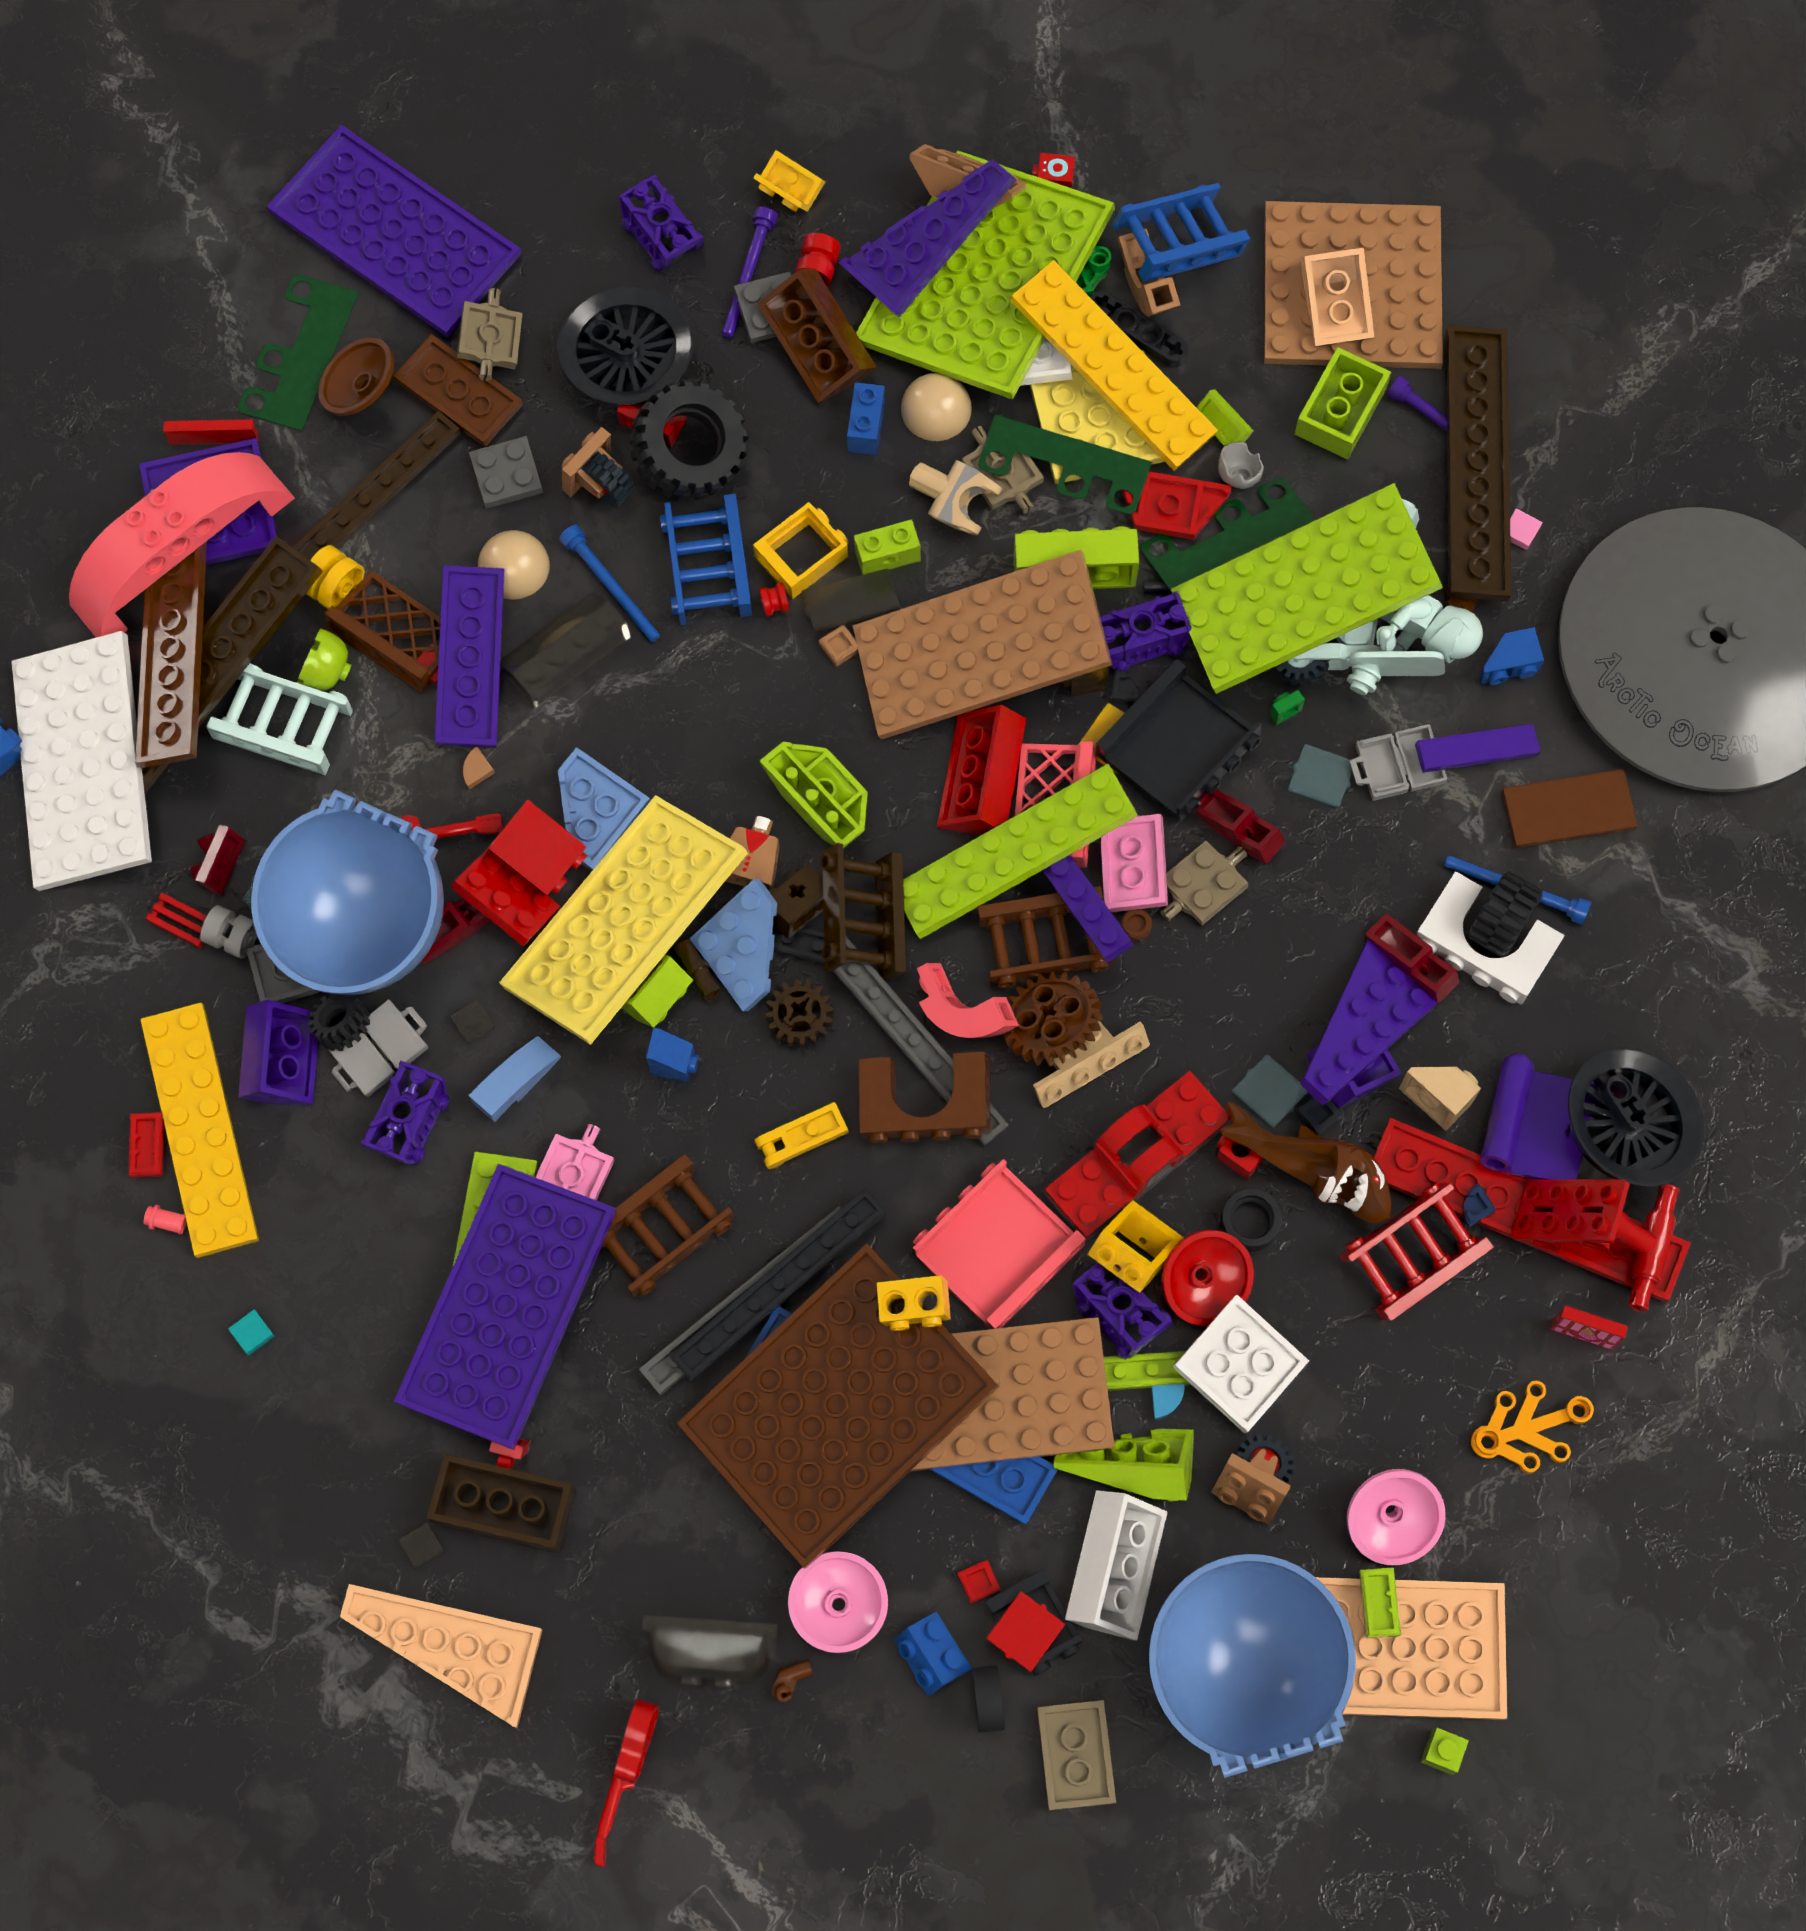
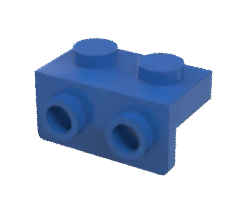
(931, 1653)

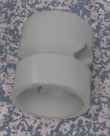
(226, 930)

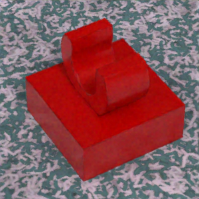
(507, 1456)

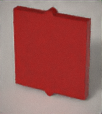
(1025, 1631)

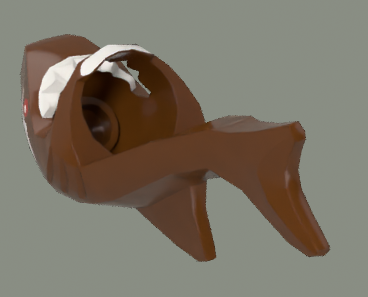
(1333, 1167)

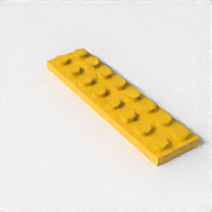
(1113, 365)
(199, 1130)

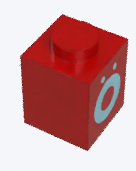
(1055, 168)

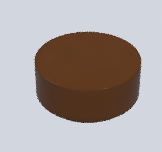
(1137, 924)

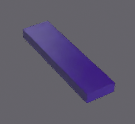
(1477, 748)

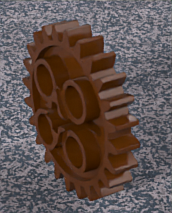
(1053, 1018)

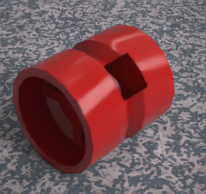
(819, 253)

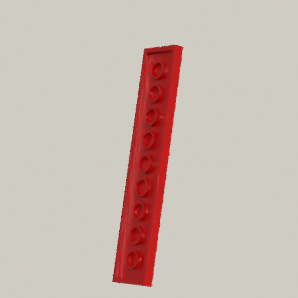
(1418, 1159)

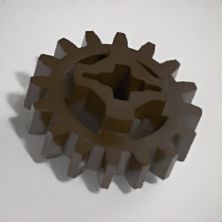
(808, 1022)

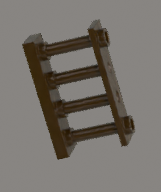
(889, 905)

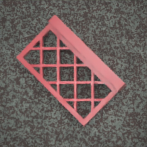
(1084, 765)

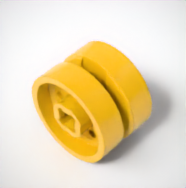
(338, 576)

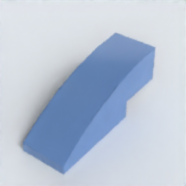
(514, 1078)

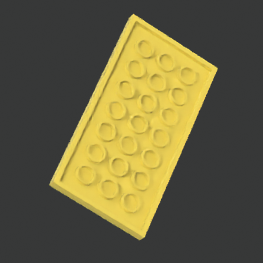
(623, 919)

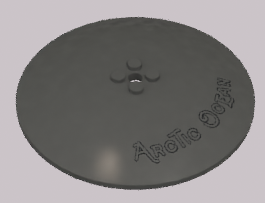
(1645, 658)

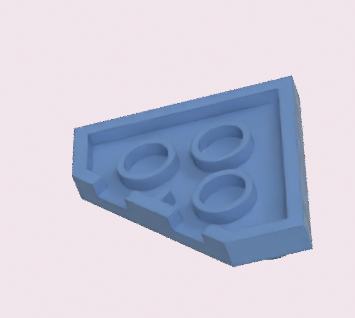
(596, 804)
(741, 944)

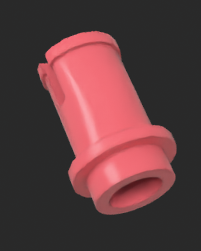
(164, 1219)

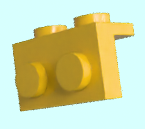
(790, 181)

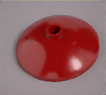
(1225, 1273)

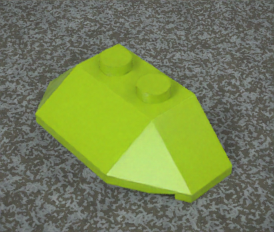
(819, 790)

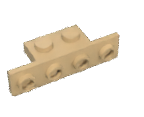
(1089, 1064)

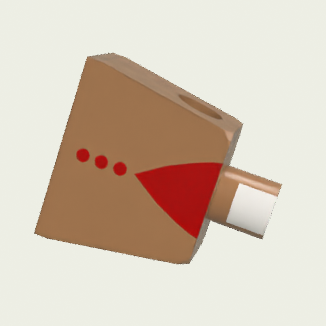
(761, 856)

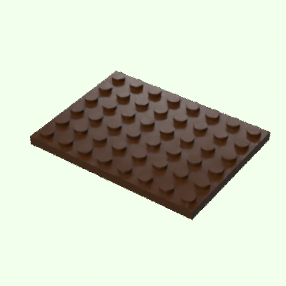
(835, 1409)

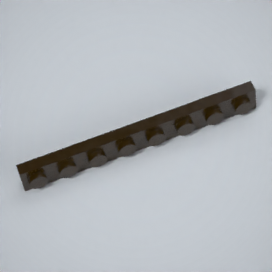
(380, 486)

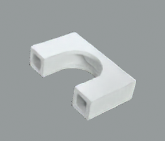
(1509, 975)

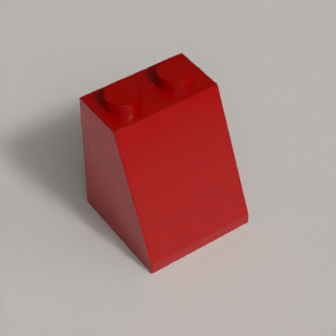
(539, 848)

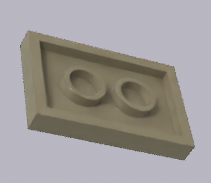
(1076, 1755)

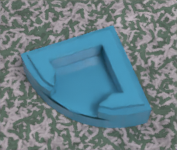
(1166, 1399)

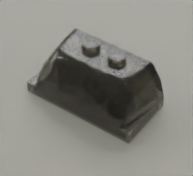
(711, 1649)

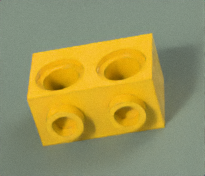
(913, 1293)

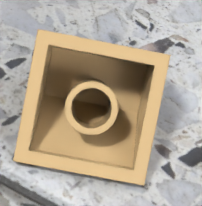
(1441, 1092)

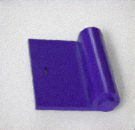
(1530, 1124)

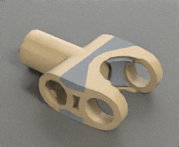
(953, 492)

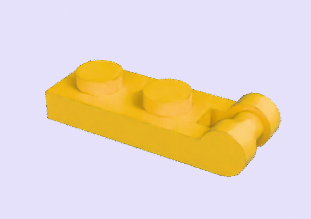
(802, 1135)

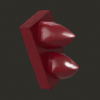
(221, 855)

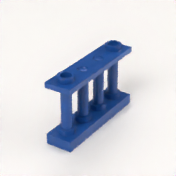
(1181, 256)
(730, 542)

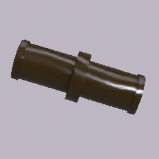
(697, 969)

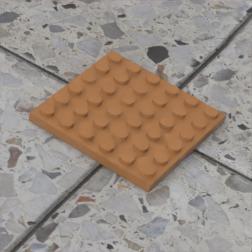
(1402, 279)

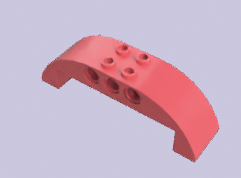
(166, 530)

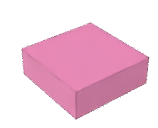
(1523, 529)

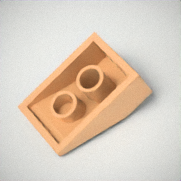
(1337, 296)

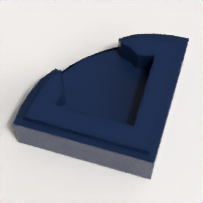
(1476, 1206)

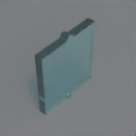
(1321, 776)
(1269, 1091)

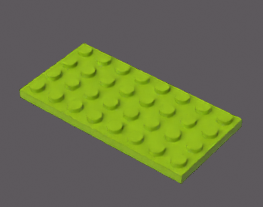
(1307, 588)

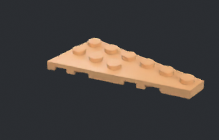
(468, 1651)

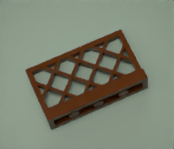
(375, 644)

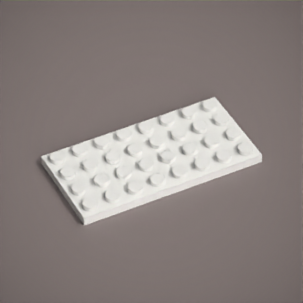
(80, 761)

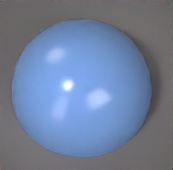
(348, 897)
(1253, 1661)

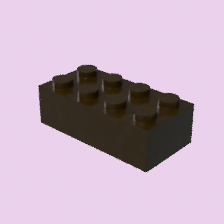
(501, 1503)

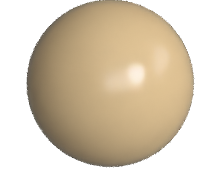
(936, 407)
(523, 561)

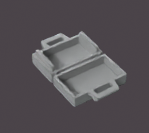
(1388, 762)
(390, 1040)

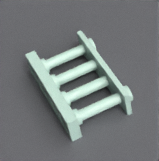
(283, 747)

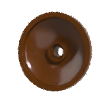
(356, 377)

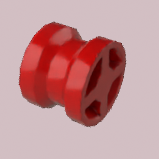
(774, 599)

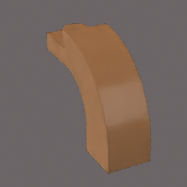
(1151, 296)

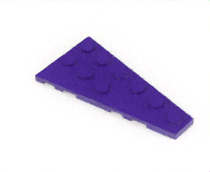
(922, 242)
(1368, 1019)

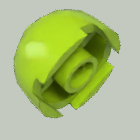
(325, 662)

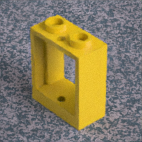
(807, 515)
(1144, 1231)

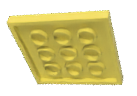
(1083, 414)

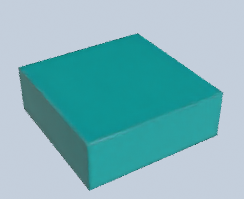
(251, 1332)

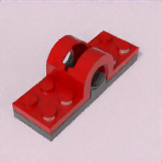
(1137, 1155)

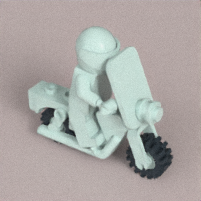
(1444, 633)

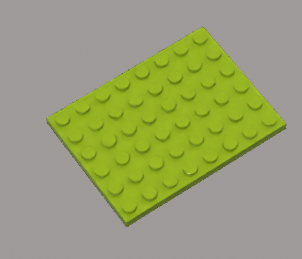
(965, 313)

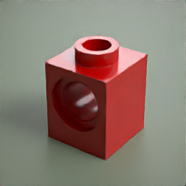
(1242, 1165)

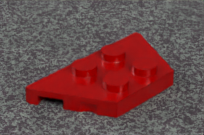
(1176, 505)

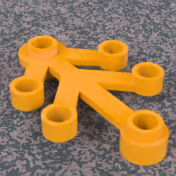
(1526, 1429)

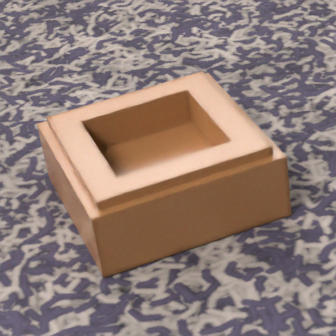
(839, 645)

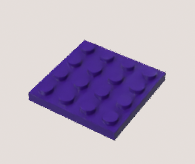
(243, 536)

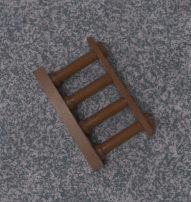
(1025, 913)
(655, 1195)

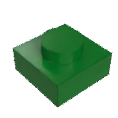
(1286, 706)

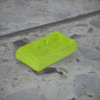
(1227, 421)
(1380, 1603)

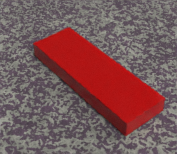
(209, 431)

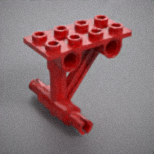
(1594, 1217)

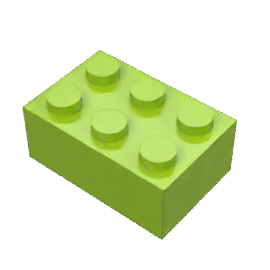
(1342, 403)

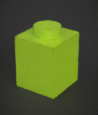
(1444, 1751)

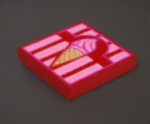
(1589, 1327)

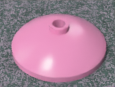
(1407, 1530)
(832, 1578)

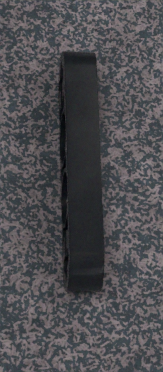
(1141, 325)

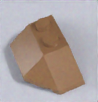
(945, 170)

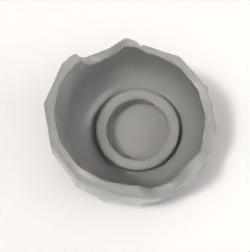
(1239, 466)

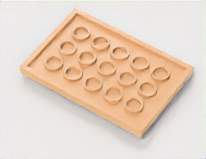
(1443, 1662)

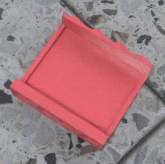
(997, 1246)

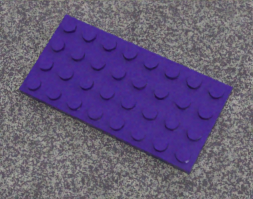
(393, 230)
(505, 1306)

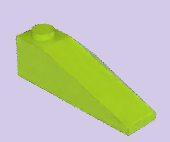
(1146, 1465)

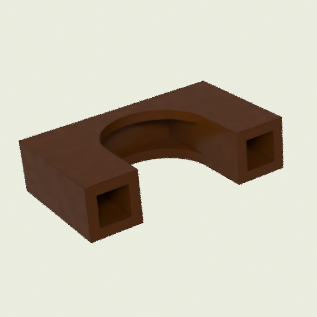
(963, 1115)

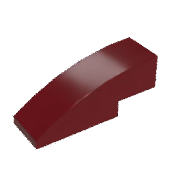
(1240, 825)
(458, 923)
(1414, 957)

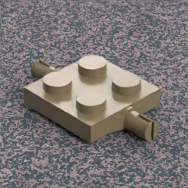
(489, 334)
(1019, 479)
(1204, 883)

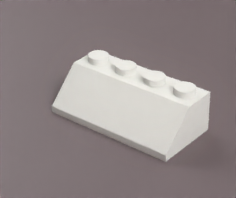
(1116, 1564)

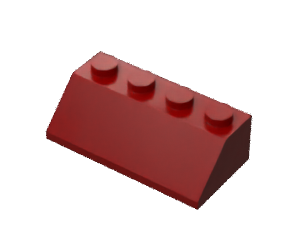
(982, 770)

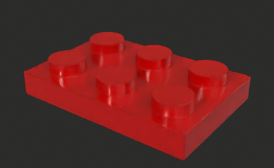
(505, 897)

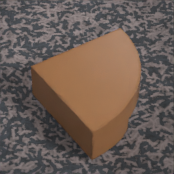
(476, 768)

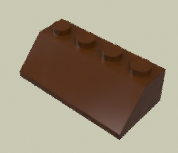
(816, 334)

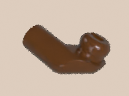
(787, 1678)

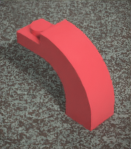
(952, 1016)

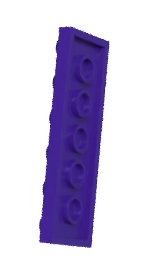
(469, 657)

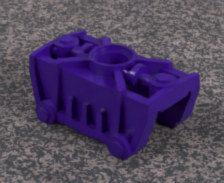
(649, 232)
(1149, 643)
(418, 1123)
(1113, 1320)

